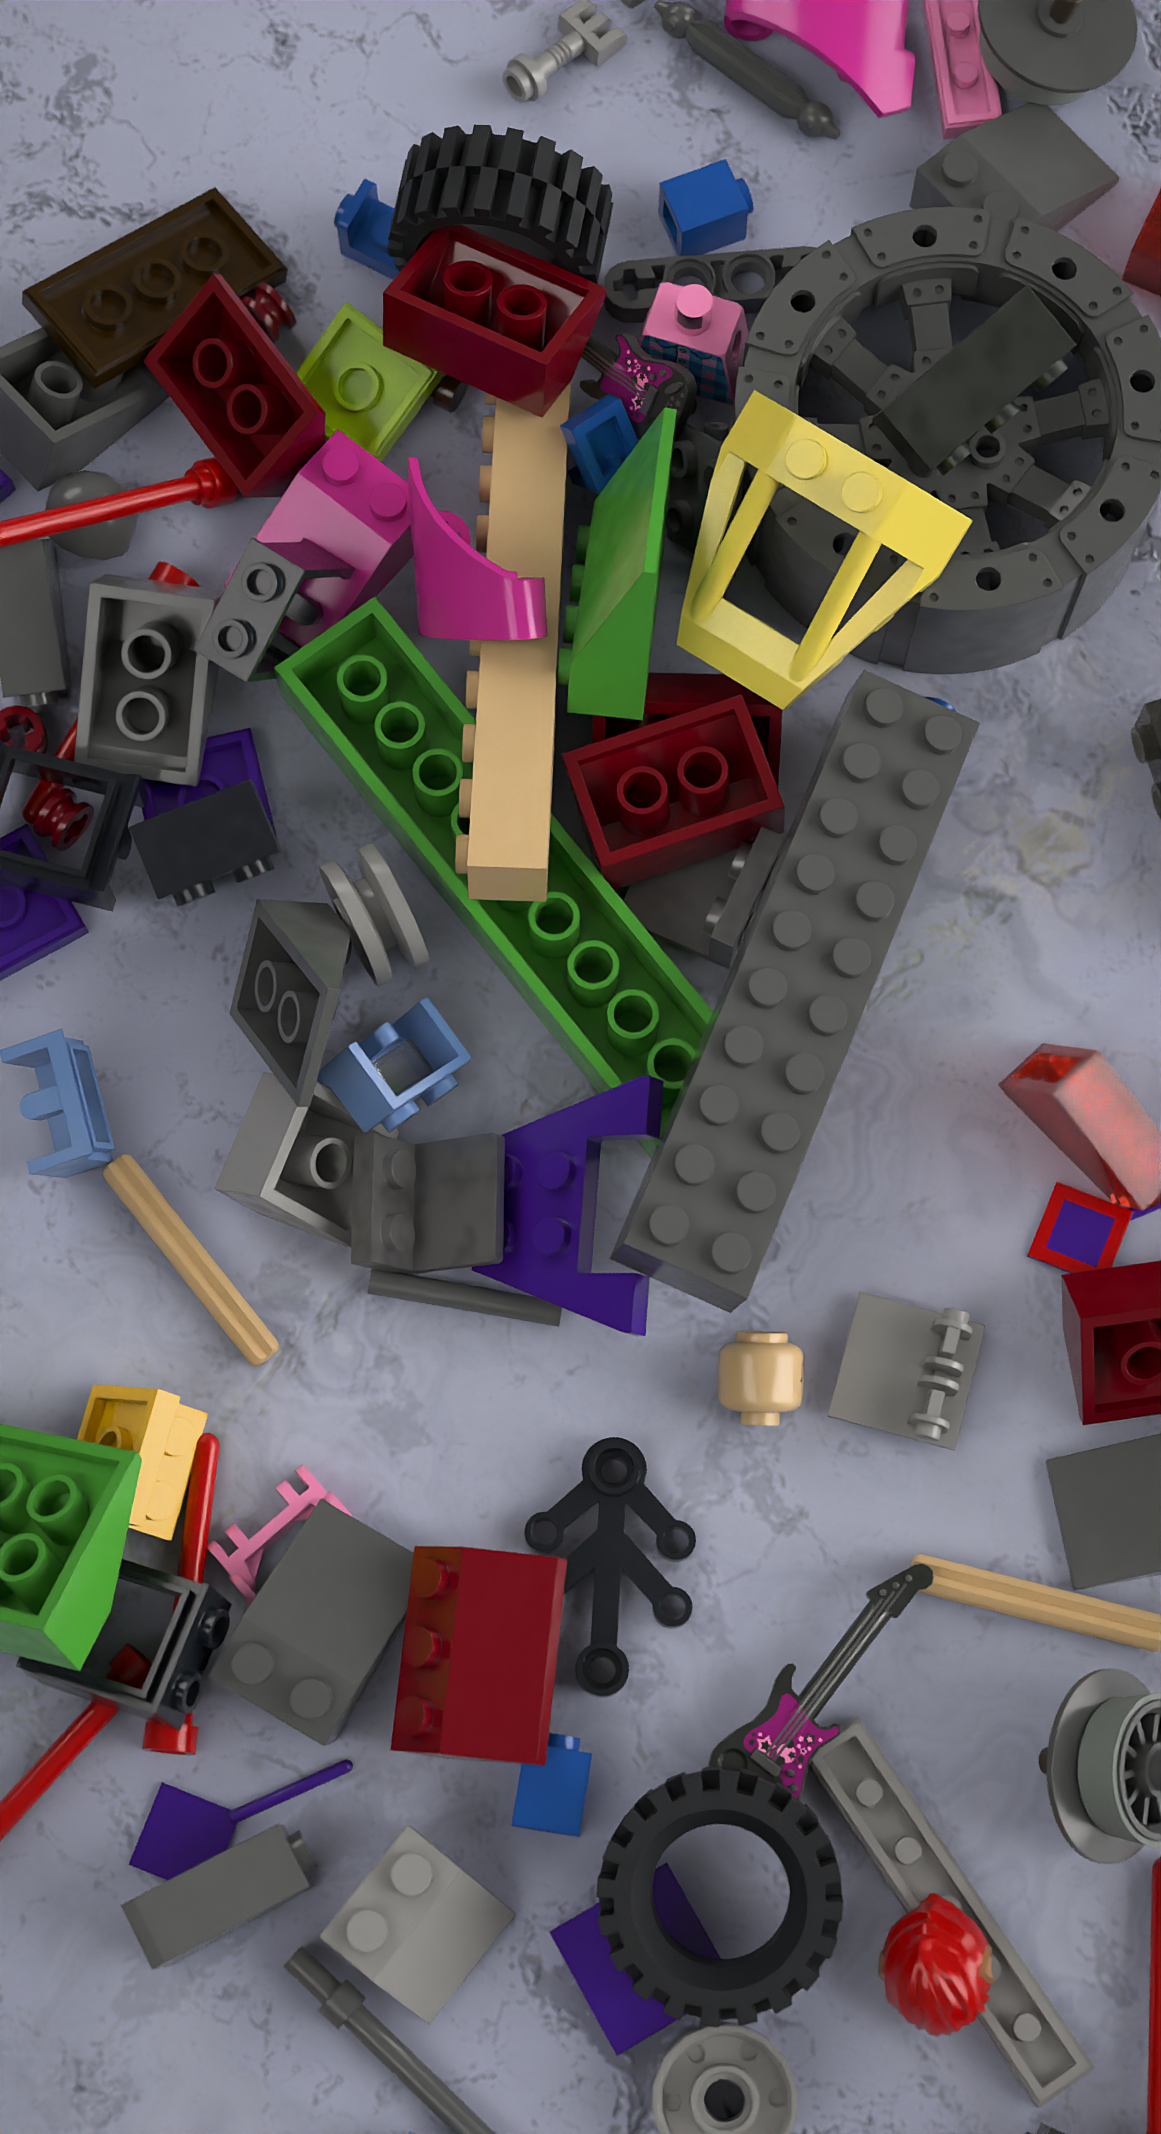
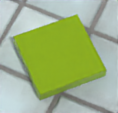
(363, 385)

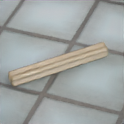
(191, 1260)
(1042, 1603)

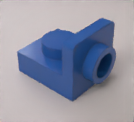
(364, 229)
(599, 442)

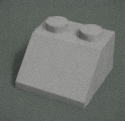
(296, 1160)
(417, 1924)

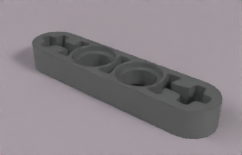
(712, 269)

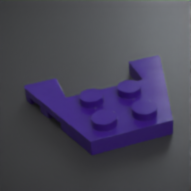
(553, 1204)

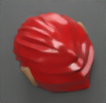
(936, 1967)

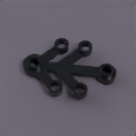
(611, 1551)

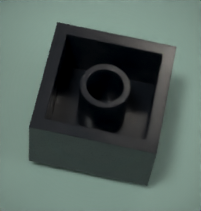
(205, 842)

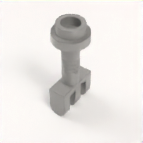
(527, 76)

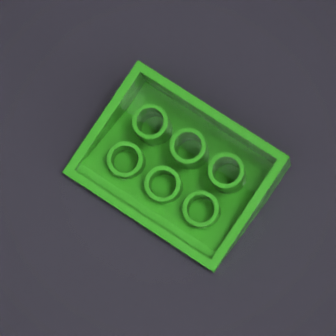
(619, 583)
(60, 1541)

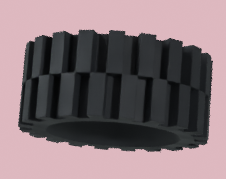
(506, 191)
(700, 1984)

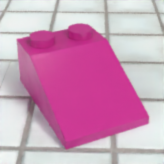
(353, 511)

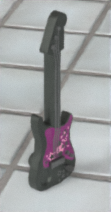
(640, 382)
(784, 1733)

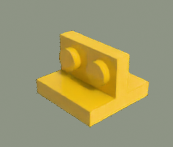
(164, 1438)

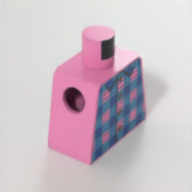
(699, 334)

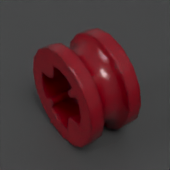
(270, 311)
(19, 715)
(63, 819)

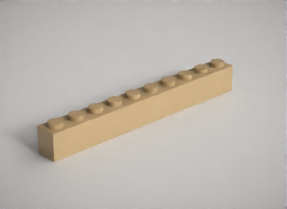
(516, 678)

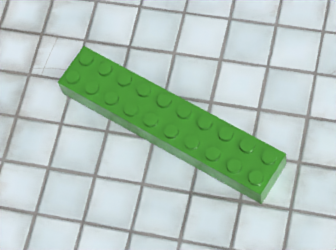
(572, 959)

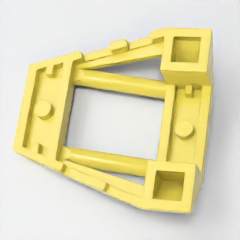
(843, 483)

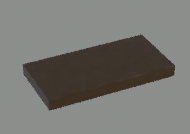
(129, 293)

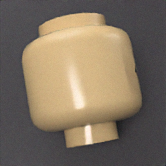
(760, 1376)

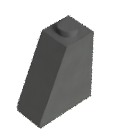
(32, 624)
(220, 1895)

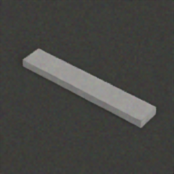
(919, 1864)

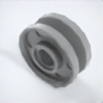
(374, 913)
(717, 2054)

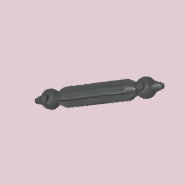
(747, 69)

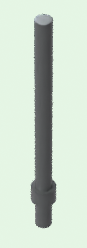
(344, 2007)

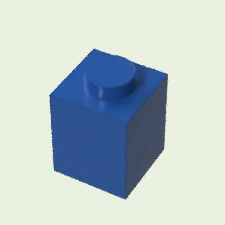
(705, 209)
(554, 1794)

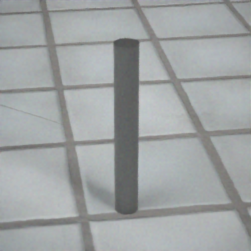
(464, 1297)

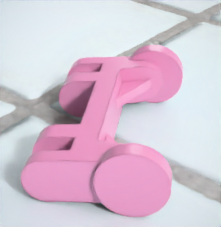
(246, 1560)

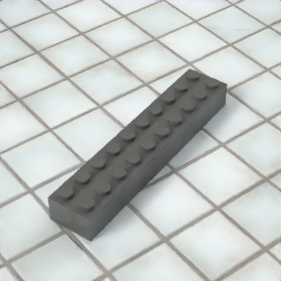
(795, 994)

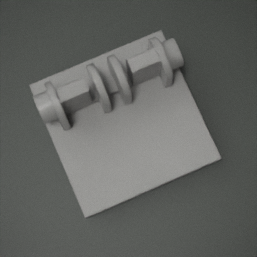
(907, 1370)

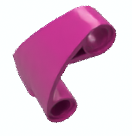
(851, 36)
(459, 588)

